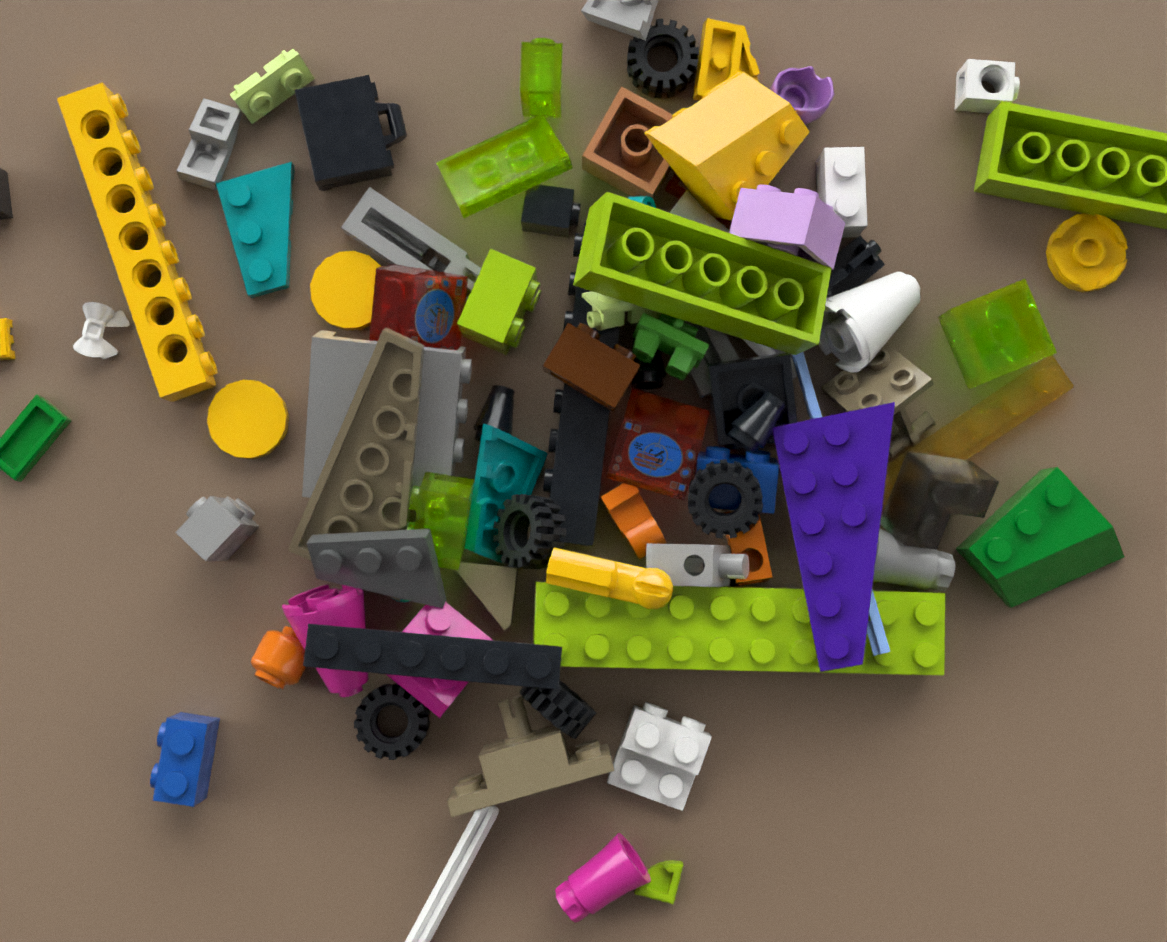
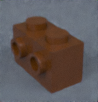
(591, 365)

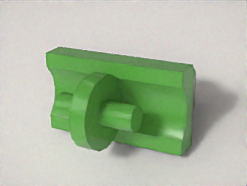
(671, 337)

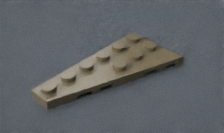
(373, 456)

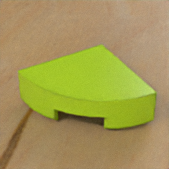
(664, 881)

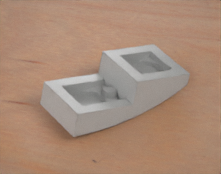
(211, 144)

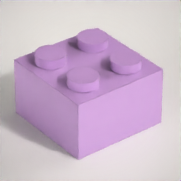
(789, 222)

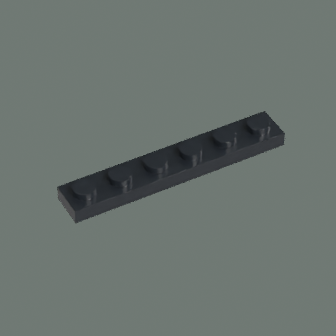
(433, 656)

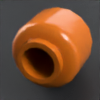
(279, 658)

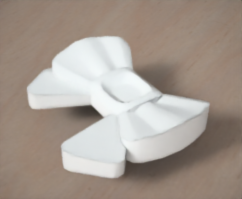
(97, 318)

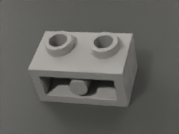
(217, 527)

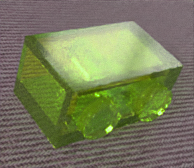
(541, 78)

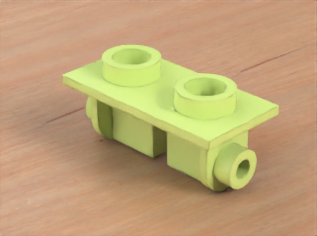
(262, 94)
(610, 312)

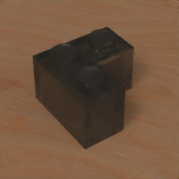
(929, 492)

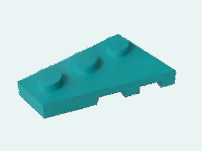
(259, 223)
(503, 469)

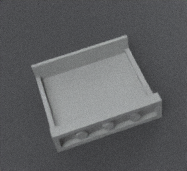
(334, 377)

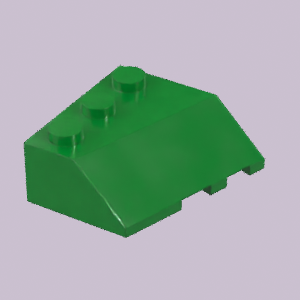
(1040, 540)

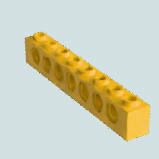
(84, 116)

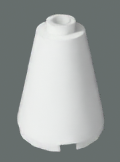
(866, 317)

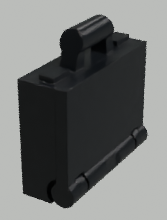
(346, 131)

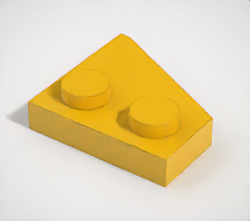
(721, 55)

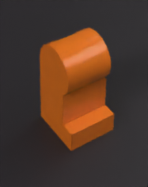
(632, 518)
(754, 546)

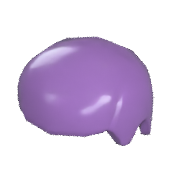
(804, 91)

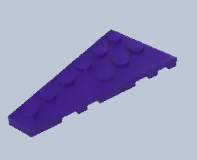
(835, 499)

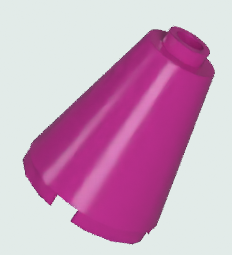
(332, 608)

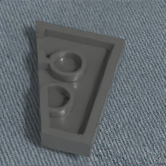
(381, 562)

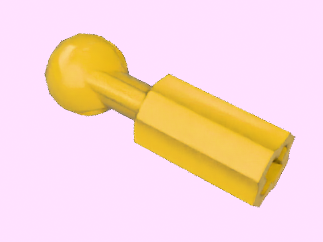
(608, 578)

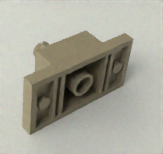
(526, 763)

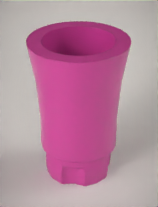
(602, 879)

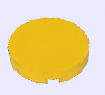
(1087, 252)
(345, 289)
(247, 419)

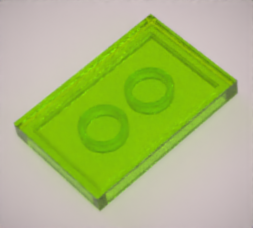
(504, 165)

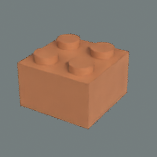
(622, 151)

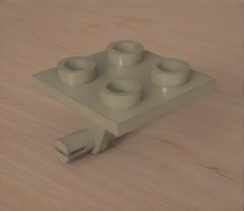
(885, 381)

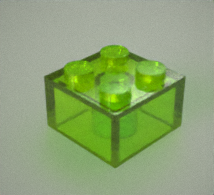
(996, 333)

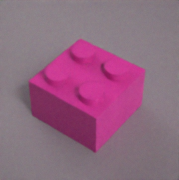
(431, 620)

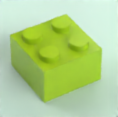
(499, 302)

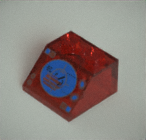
(419, 305)
(658, 444)

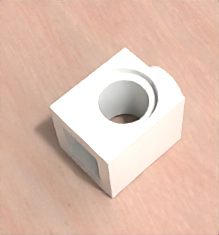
(970, 93)

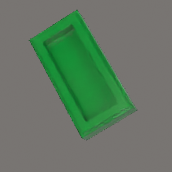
(30, 437)

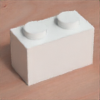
(843, 186)

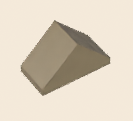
(494, 588)

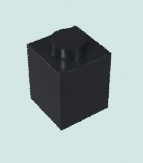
(550, 210)

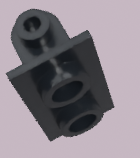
(854, 265)

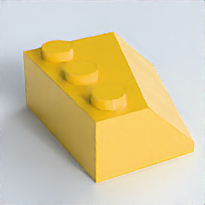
(729, 141)

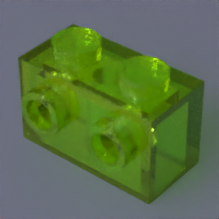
(444, 508)

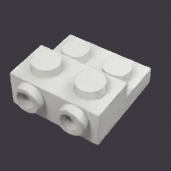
(659, 755)

